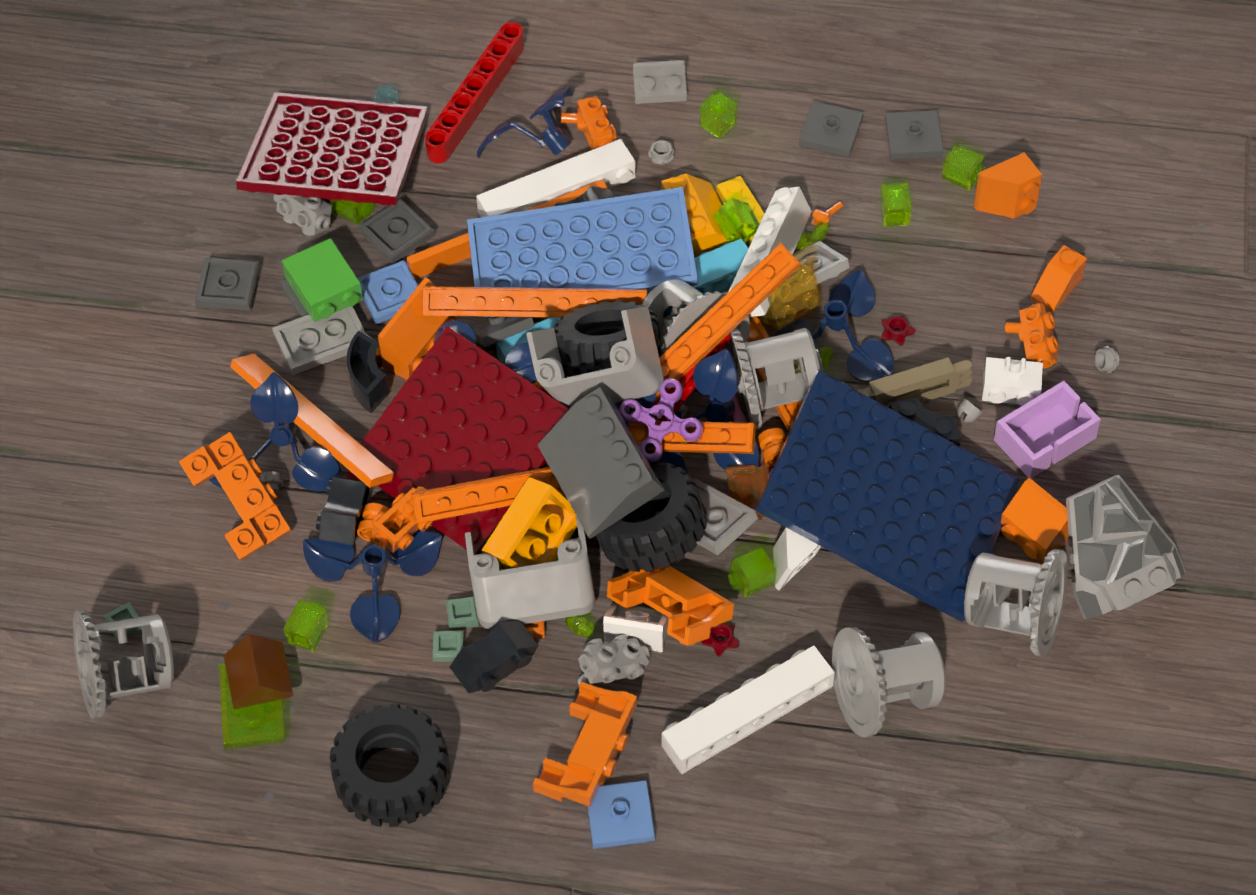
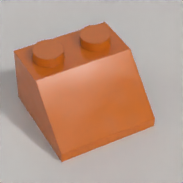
(1009, 187)
(1035, 521)

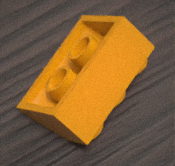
(701, 206)
(532, 527)

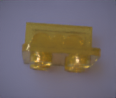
(793, 297)

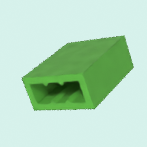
(322, 280)

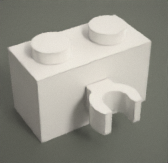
(1011, 380)

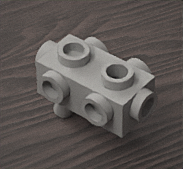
(309, 213)
(612, 660)

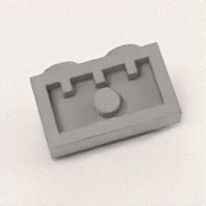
(659, 82)

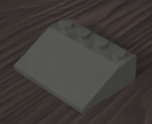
(598, 463)

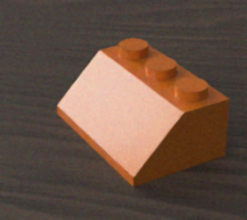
(409, 335)

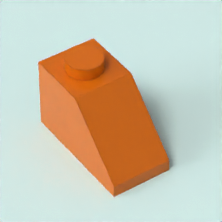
(1059, 278)

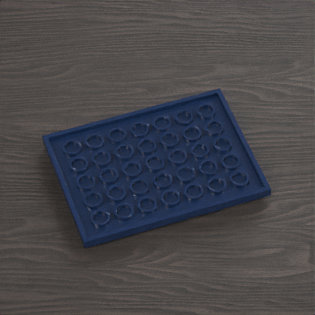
(886, 494)

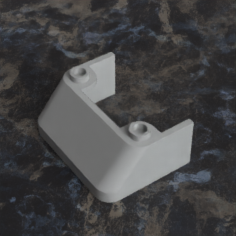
(634, 364)
(532, 591)

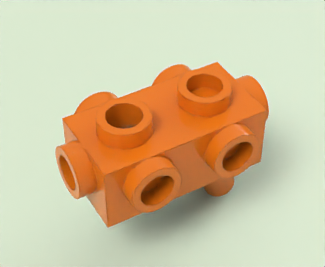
(593, 121)
(1037, 334)
(397, 520)

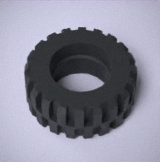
(591, 332)
(666, 535)
(384, 730)

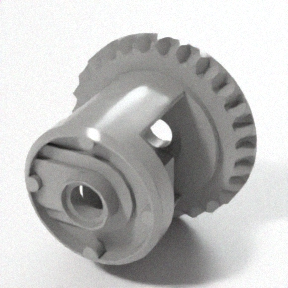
(687, 308)
(776, 358)
(993, 579)
(126, 672)
(870, 678)

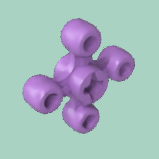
(673, 423)

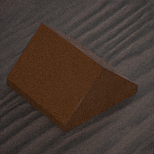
(257, 672)

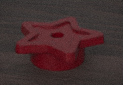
(899, 323)
(728, 641)

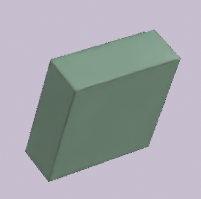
(123, 612)
(462, 613)
(447, 645)

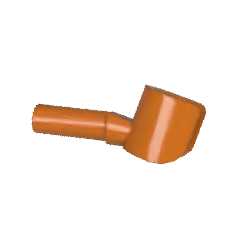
(821, 216)

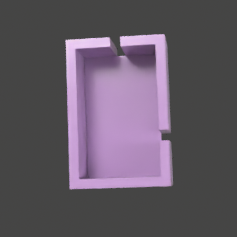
(1046, 429)

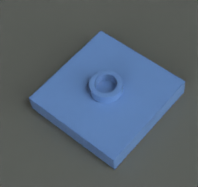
(387, 290)
(621, 815)

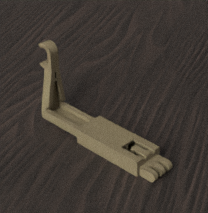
(922, 382)

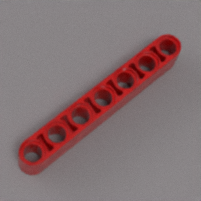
(474, 92)

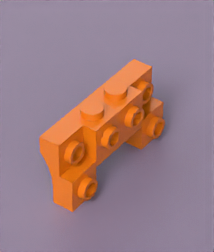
(245, 490)
(686, 602)
(596, 748)

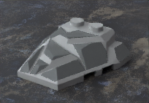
(1117, 549)

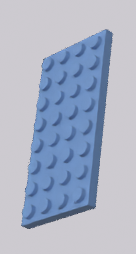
(587, 244)

